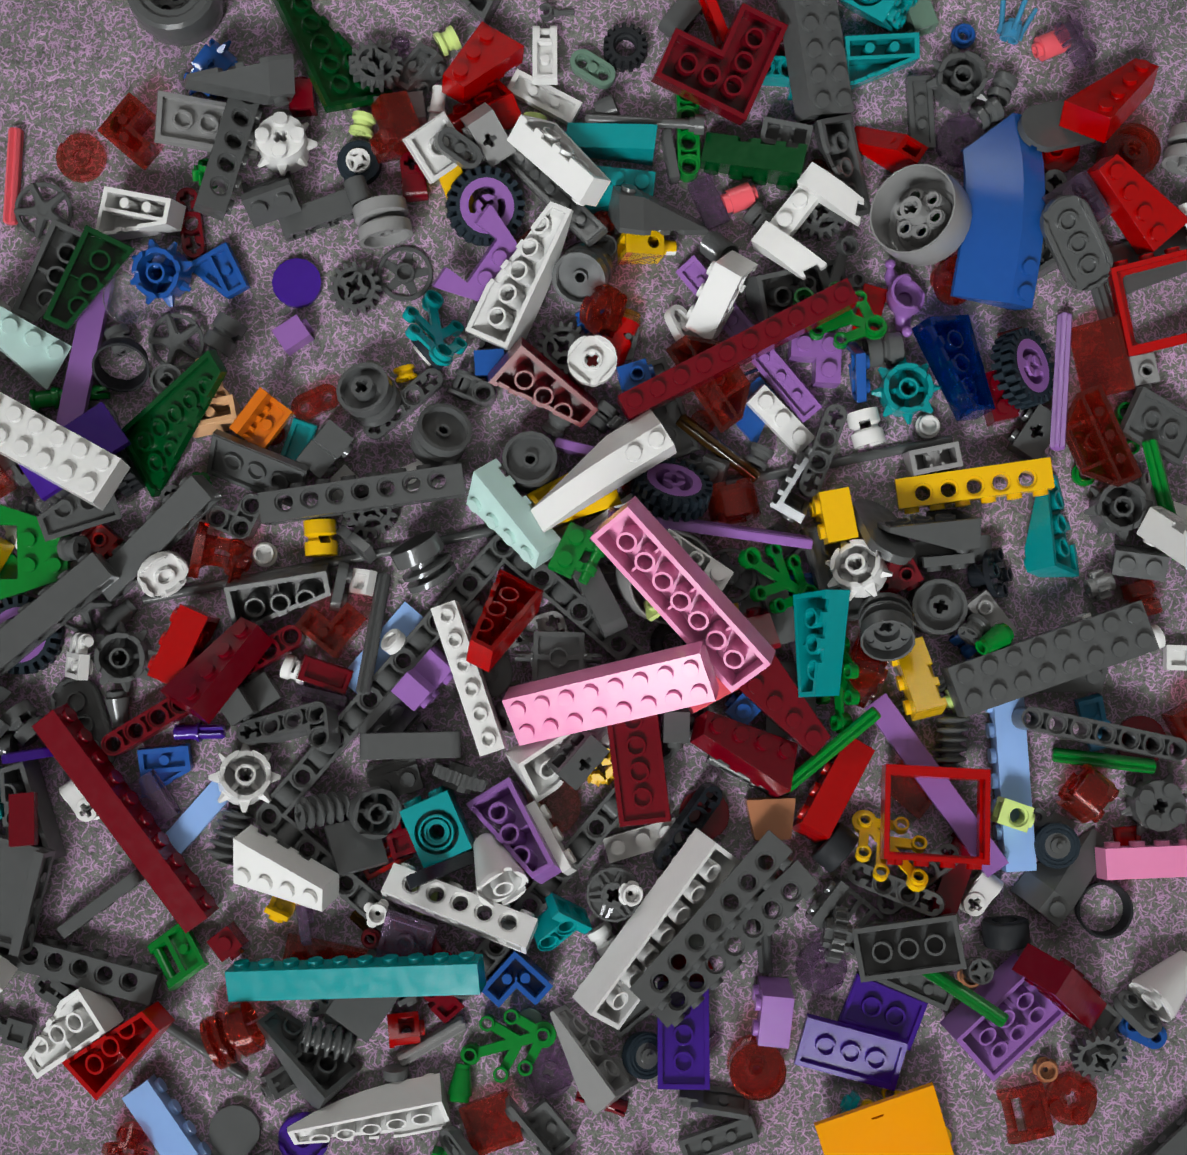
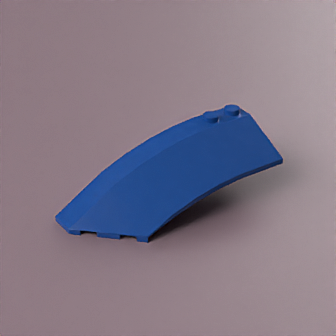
(1004, 241)

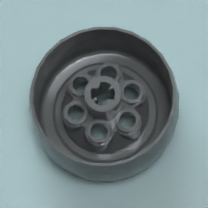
(182, 25)

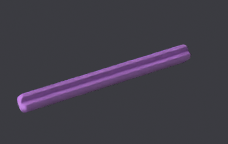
(1061, 381)

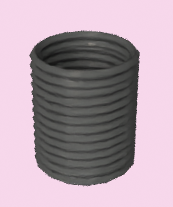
(715, 246)

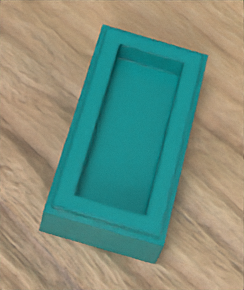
(298, 437)

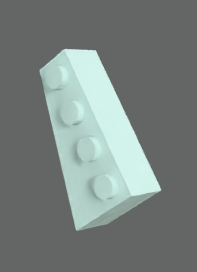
(31, 348)
(510, 514)

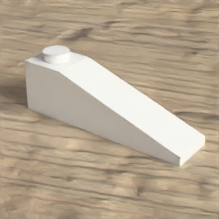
(531, 759)
(74, 1025)

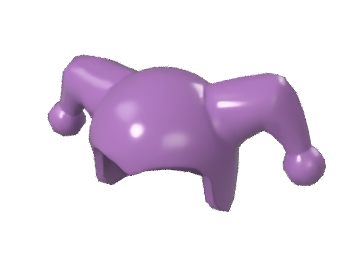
(903, 298)

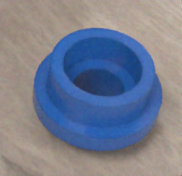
(964, 29)

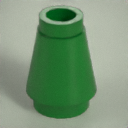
(995, 638)
(461, 1084)

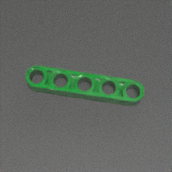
(684, 155)

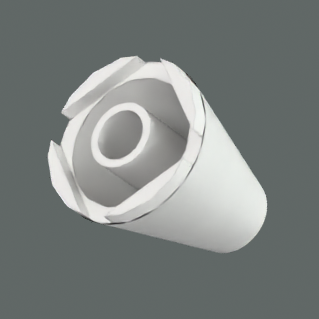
(496, 872)
(1163, 986)

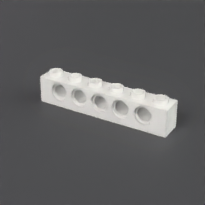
(468, 679)
(517, 938)

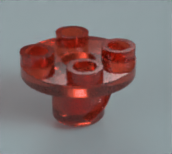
(942, 279)
(129, 1141)

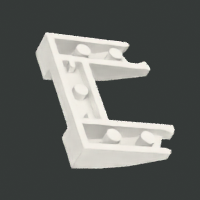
(814, 187)

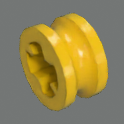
(405, 373)

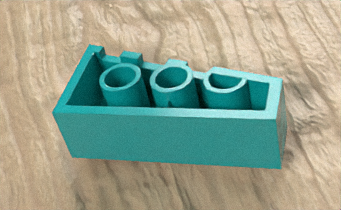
(820, 640)

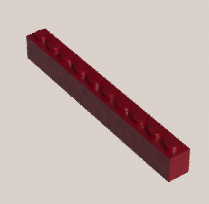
(738, 350)
(125, 817)

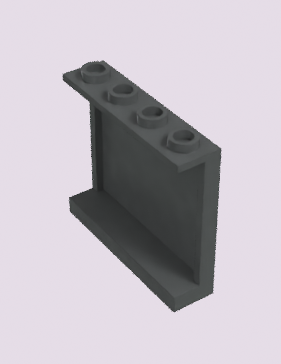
(22, 893)

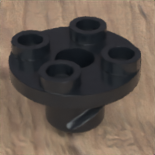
(991, 573)

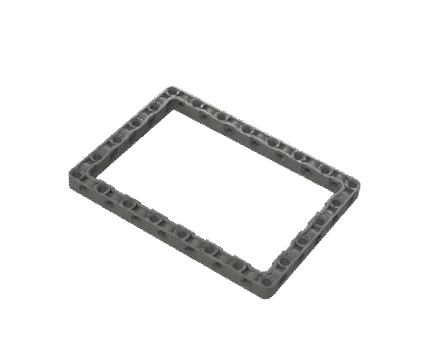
(384, 680)

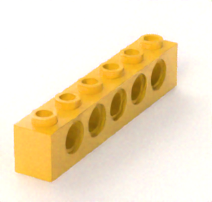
(1038, 469)

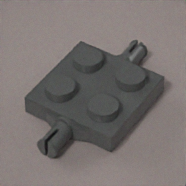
(557, 654)

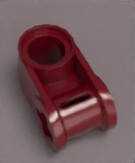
(413, 181)

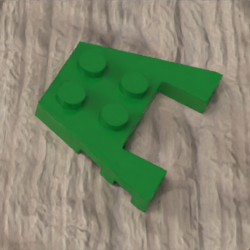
(36, 559)

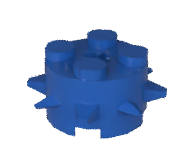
(213, 57)
(174, 268)

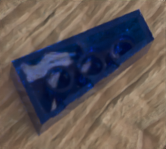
(956, 364)

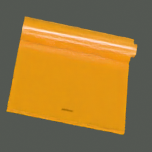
(891, 1126)

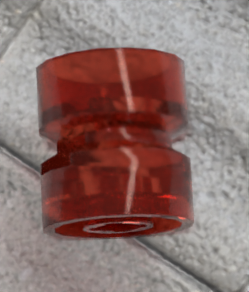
(1143, 591)

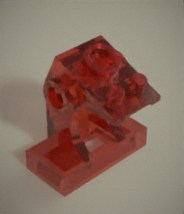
(204, 554)

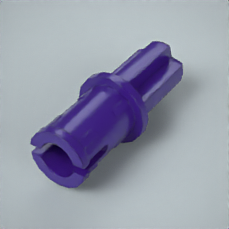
(199, 731)

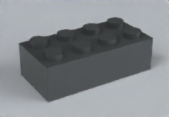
(908, 947)

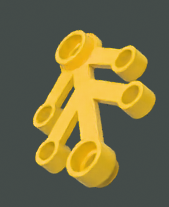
(872, 829)

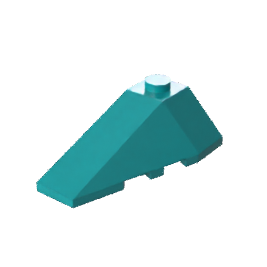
(1046, 542)

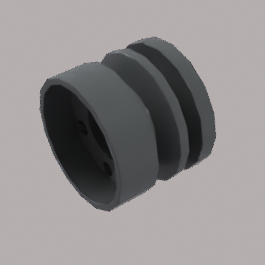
(425, 565)
(886, 627)
(600, 881)

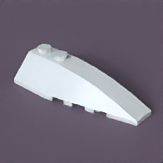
(518, 290)
(605, 468)
(395, 1107)

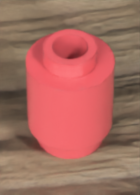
(1047, 46)
(739, 197)

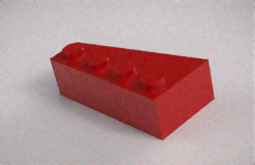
(1136, 205)
(112, 1056)

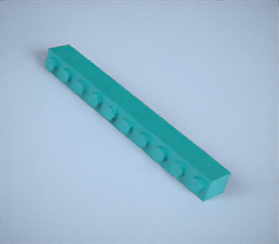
(356, 977)

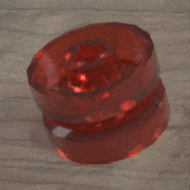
(1135, 145)
(753, 1083)

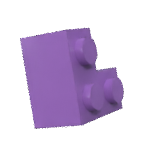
(822, 355)
(420, 684)
(775, 1006)

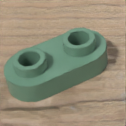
(594, 67)

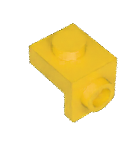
(280, 909)

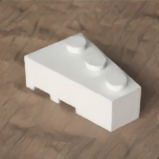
(719, 294)
(1166, 532)

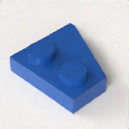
(221, 271)
(857, 370)
(167, 761)

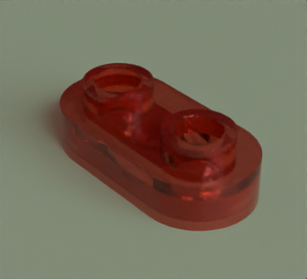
(316, 402)

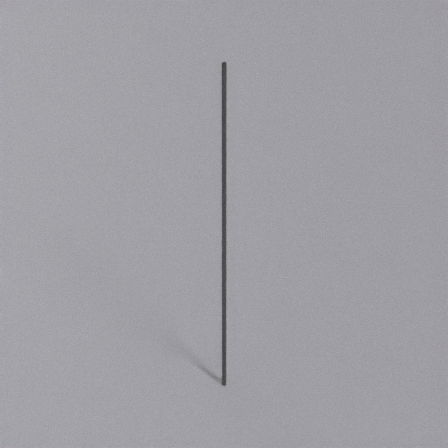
(486, 531)

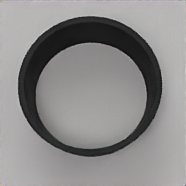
(116, 384)
(1126, 917)

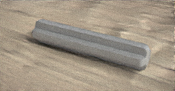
(432, 1041)

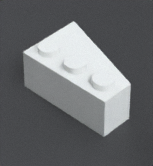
(137, 215)

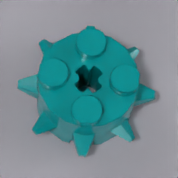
(913, 379)

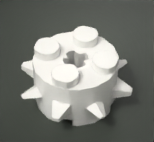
(283, 143)
(858, 569)
(244, 792)

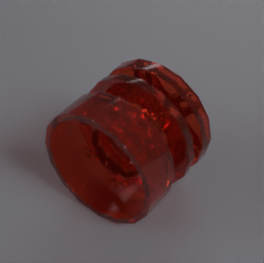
(229, 1036)

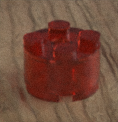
(734, 502)
(1087, 794)

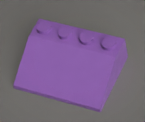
(992, 1044)

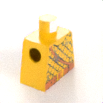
(637, 248)

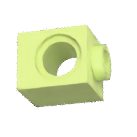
(1002, 812)

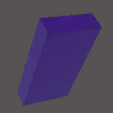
(25, 755)

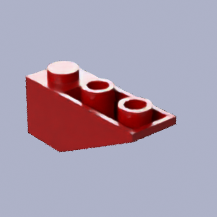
(889, 148)

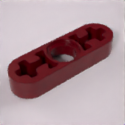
(200, 240)

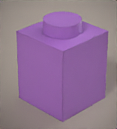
(294, 334)

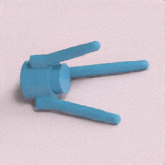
(1013, 29)

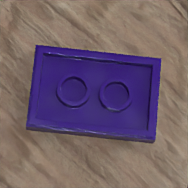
(882, 1009)

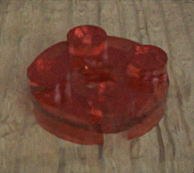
(612, 316)
(1078, 1111)

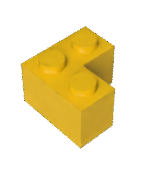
(835, 515)

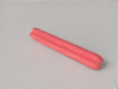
(13, 174)

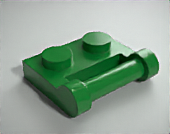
(185, 953)

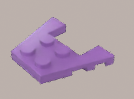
(489, 265)

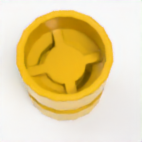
(317, 529)

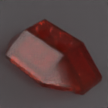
(723, 397)
(1098, 439)

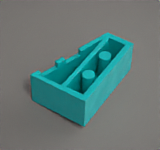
(641, 179)

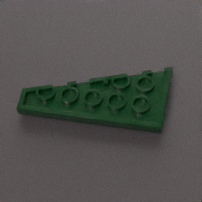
(324, 57)
(169, 421)

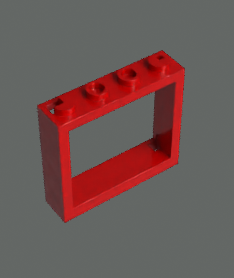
(983, 779)

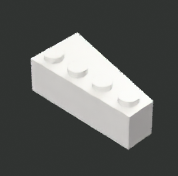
(559, 159)
(282, 872)

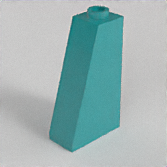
(615, 141)

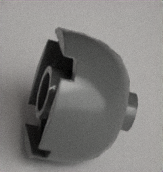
(374, 812)

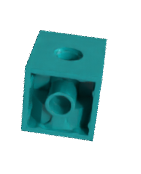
(884, 13)
(440, 809)

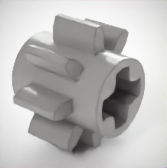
(1099, 584)

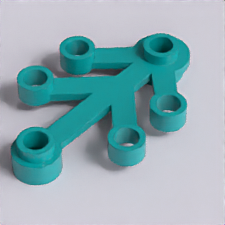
(439, 351)

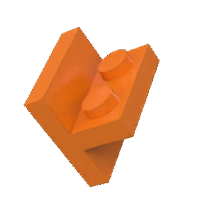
(261, 419)

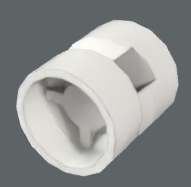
(872, 435)

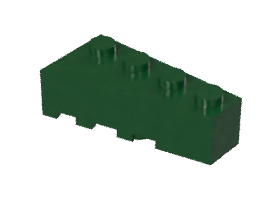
(753, 160)
(87, 273)

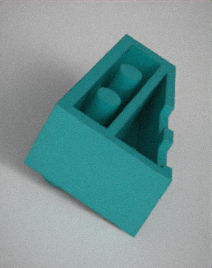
(879, 55)

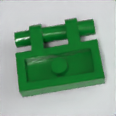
(570, 552)

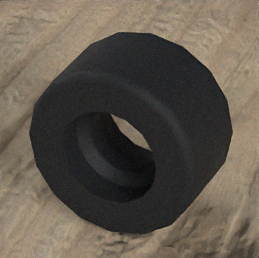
(836, 849)
(1005, 932)

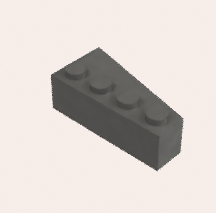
(277, 592)

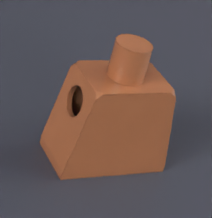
(771, 815)

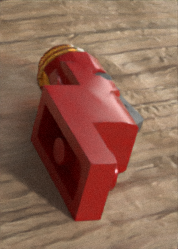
(624, 339)

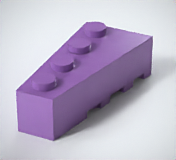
(509, 820)

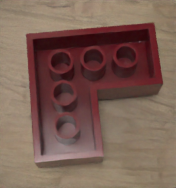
(725, 77)

